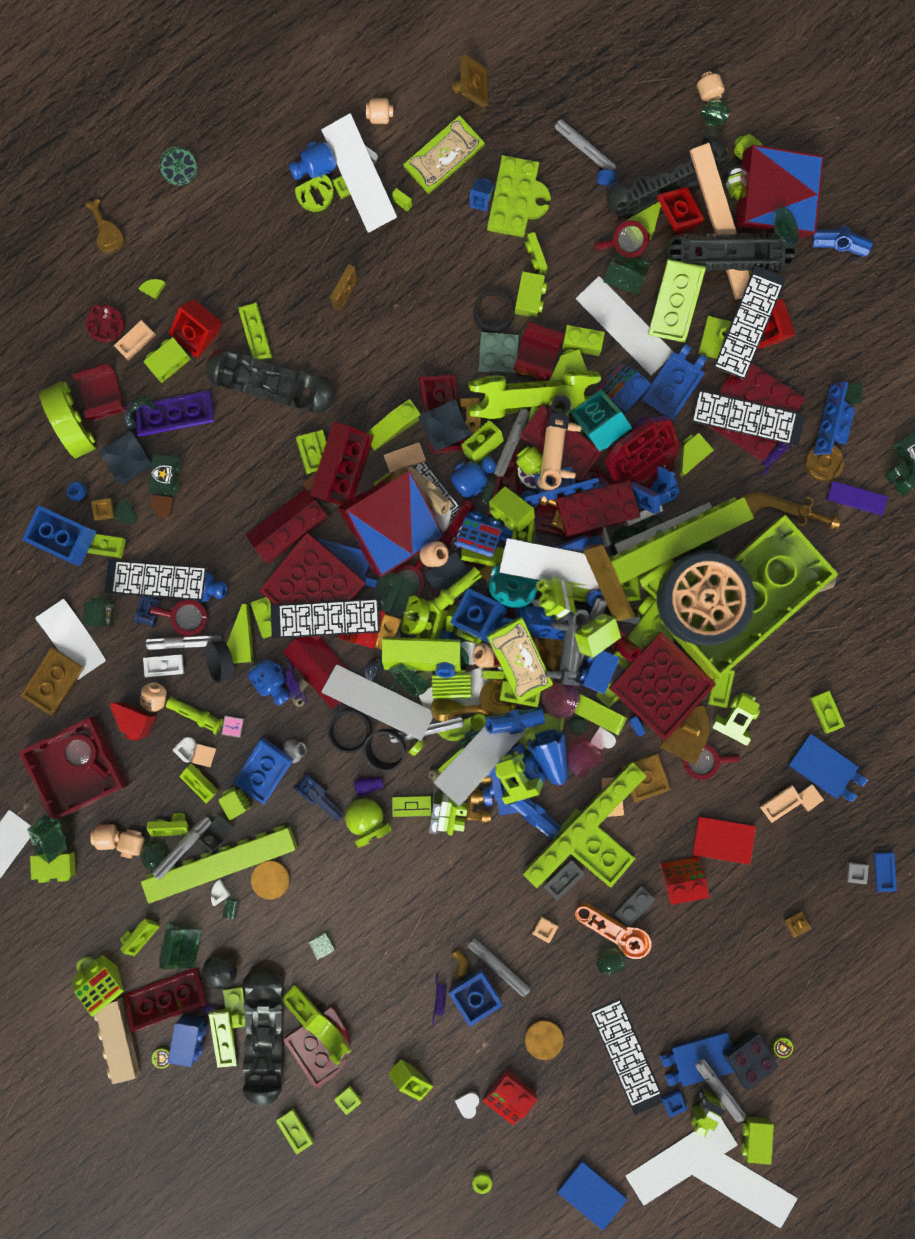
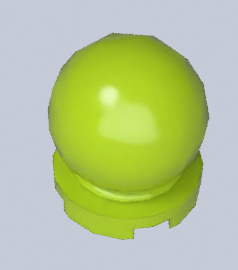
(365, 819)

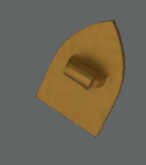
(689, 736)

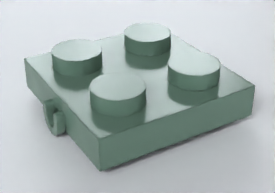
(498, 353)

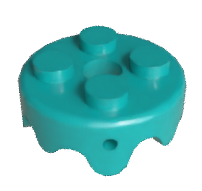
(510, 597)

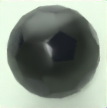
(219, 971)

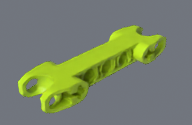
(528, 394)

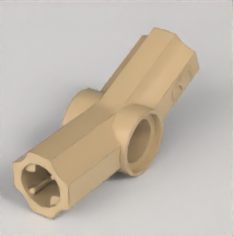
(431, 493)

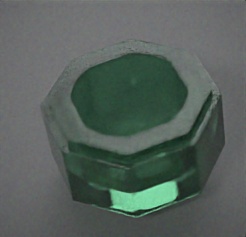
(578, 725)

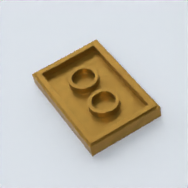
(52, 681)

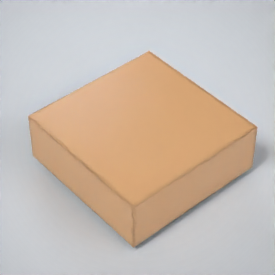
(203, 755)
(811, 797)
(545, 929)

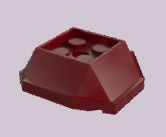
(640, 452)

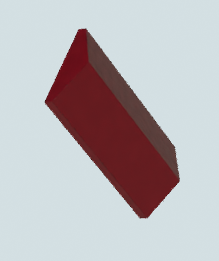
(435, 393)
(314, 662)
(165, 999)

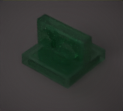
(626, 273)
(393, 593)
(179, 947)

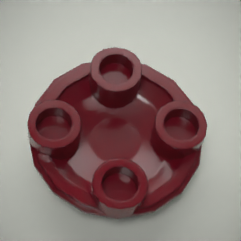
(104, 323)

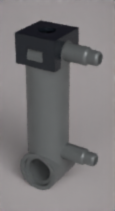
(568, 672)

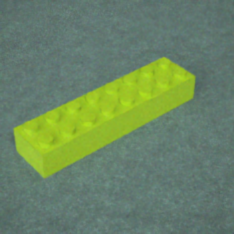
(680, 538)

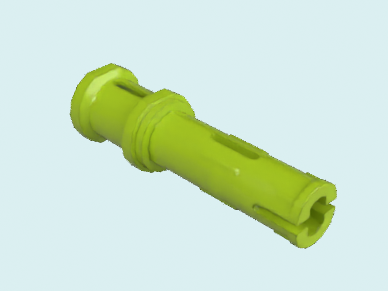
(447, 596)
(203, 719)

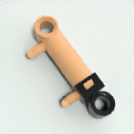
(555, 425)

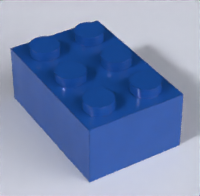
(59, 535)

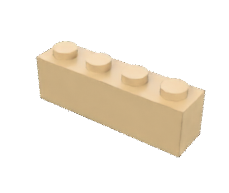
(117, 1042)

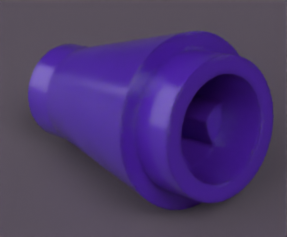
(367, 785)

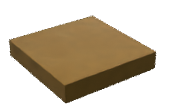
(344, 287)
(656, 779)

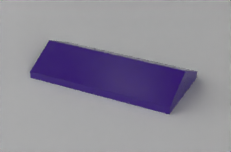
(175, 413)

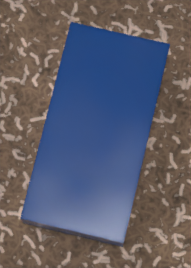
(884, 871)

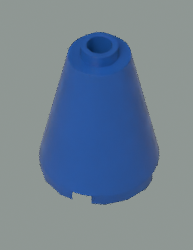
(551, 754)

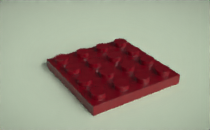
(761, 389)
(312, 576)
(662, 686)

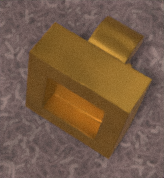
(103, 509)
(797, 924)

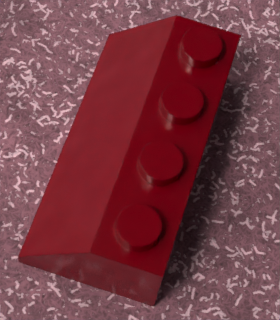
(341, 464)
(286, 526)

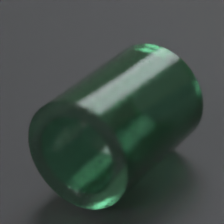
(230, 908)

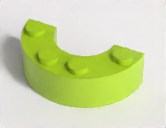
(65, 422)

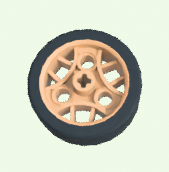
(724, 569)

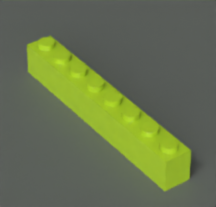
(583, 824)
(220, 864)

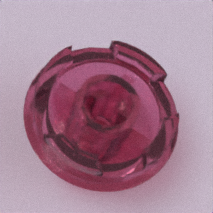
(560, 700)
(583, 758)

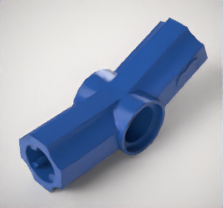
(852, 243)
(515, 721)
(537, 817)

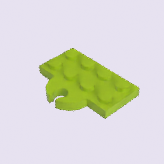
(516, 197)

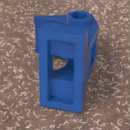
(661, 492)

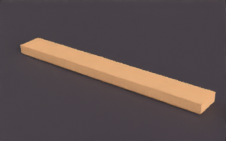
(717, 207)

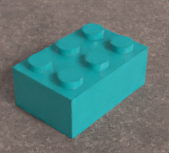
(601, 420)

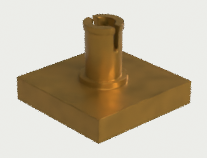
(473, 81)

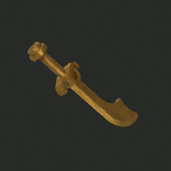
(760, 500)

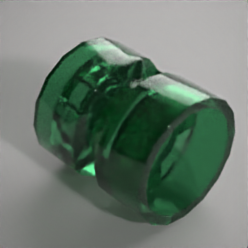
(903, 485)

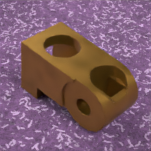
(472, 422)
(388, 629)

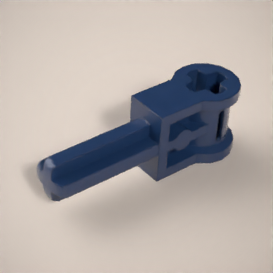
(144, 610)
(315, 793)

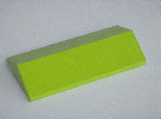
(420, 653)

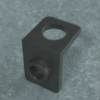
(216, 831)

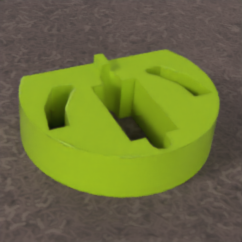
(326, 194)
(414, 606)

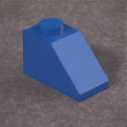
(481, 194)

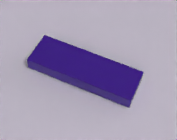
(857, 498)

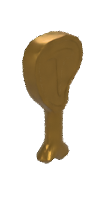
(109, 237)
(446, 709)

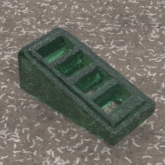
(412, 682)

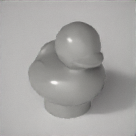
(294, 749)

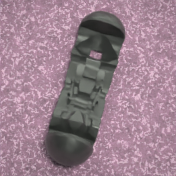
(645, 190)
(731, 251)
(265, 381)
(263, 1041)

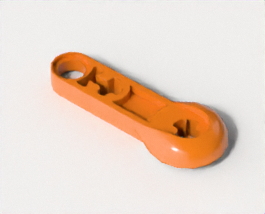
(616, 932)

